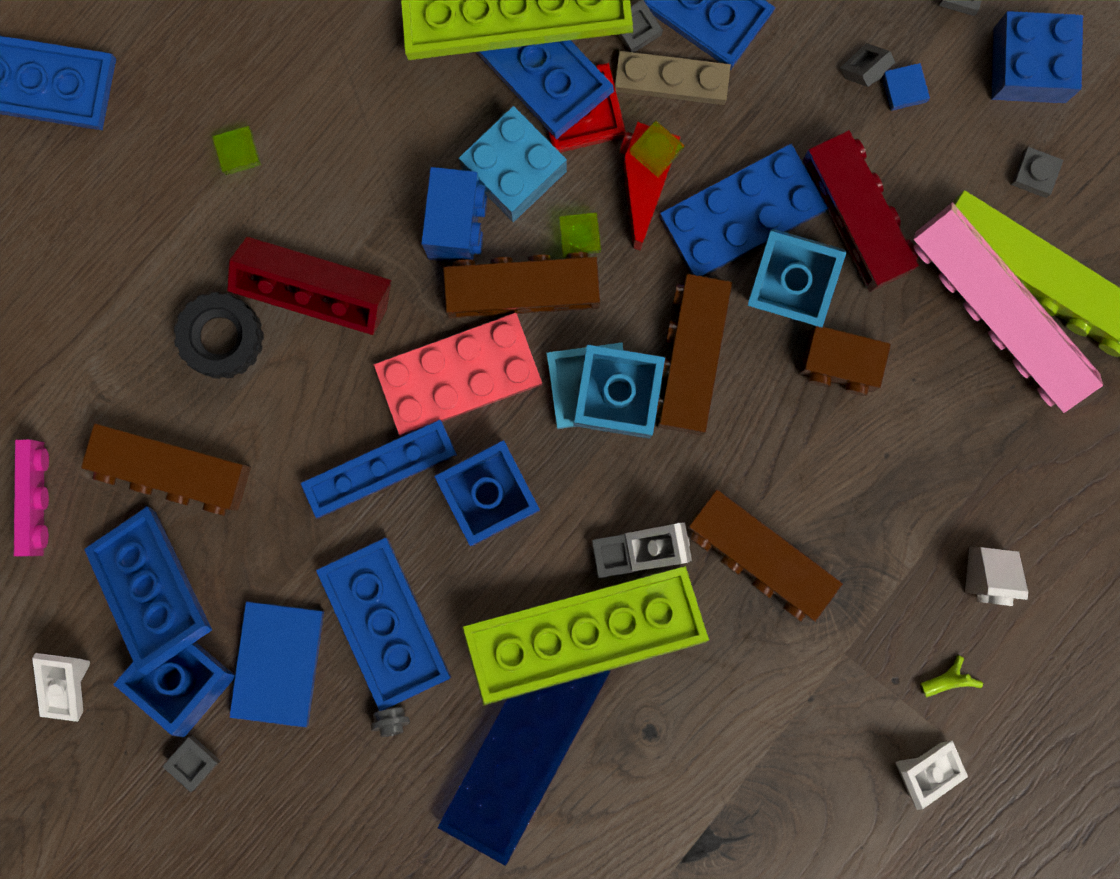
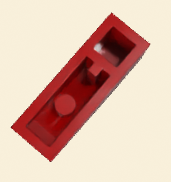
(642, 187)

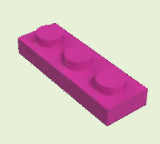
(30, 498)

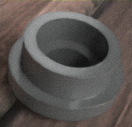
(390, 722)

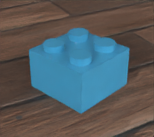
(514, 163)
(797, 277)
(619, 391)

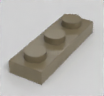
(672, 78)

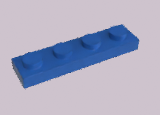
(378, 469)

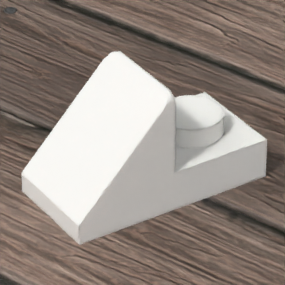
(59, 686)
(932, 774)

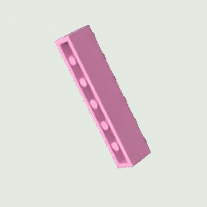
(1007, 308)

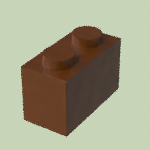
(844, 360)

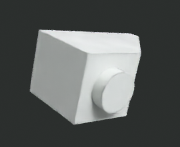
(659, 547)

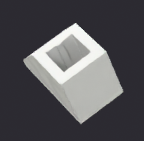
(995, 576)

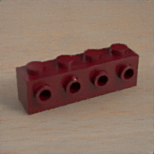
(860, 211)
(308, 285)

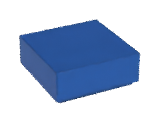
(905, 87)

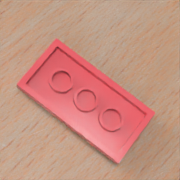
(458, 374)

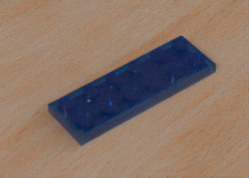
(518, 765)

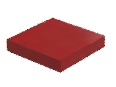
(598, 126)

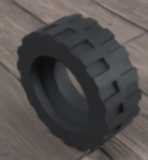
(189, 335)

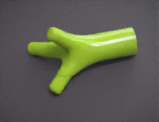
(950, 680)

